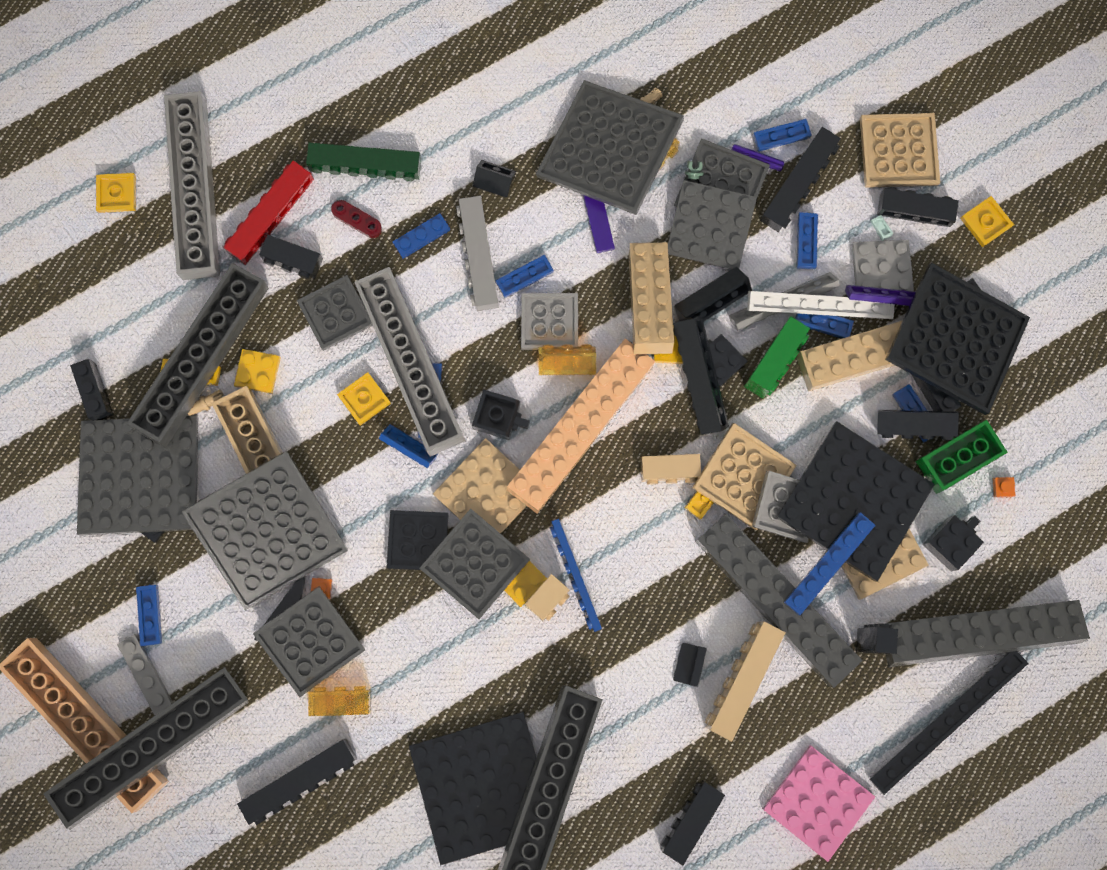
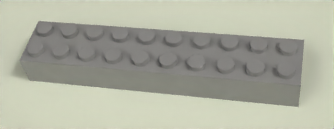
(191, 186)
(409, 362)

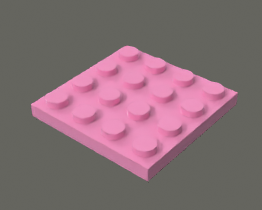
(819, 803)

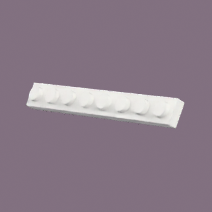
(817, 305)

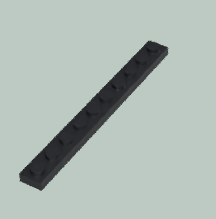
(948, 722)

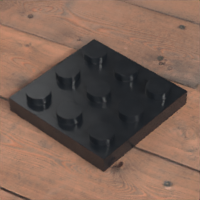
(414, 537)

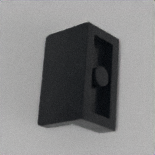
(493, 178)
(689, 664)

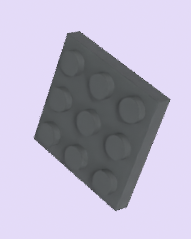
(335, 312)

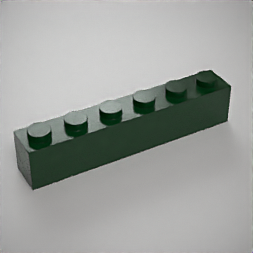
(363, 161)

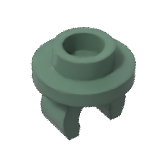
(694, 173)

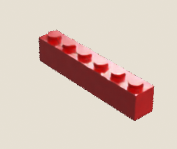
(268, 212)

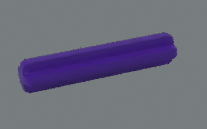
(774, 163)

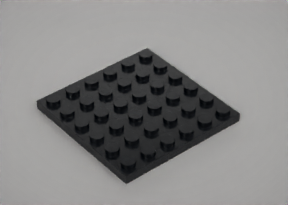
(958, 338)
(853, 478)
(474, 784)

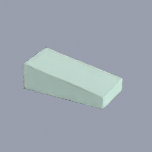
(881, 228)

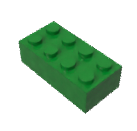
(775, 361)
(961, 456)

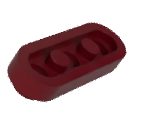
(362, 224)

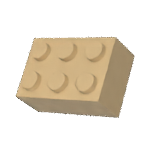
(547, 598)

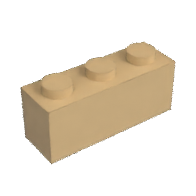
(670, 468)

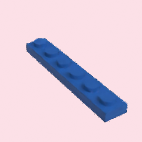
(829, 563)
(572, 568)

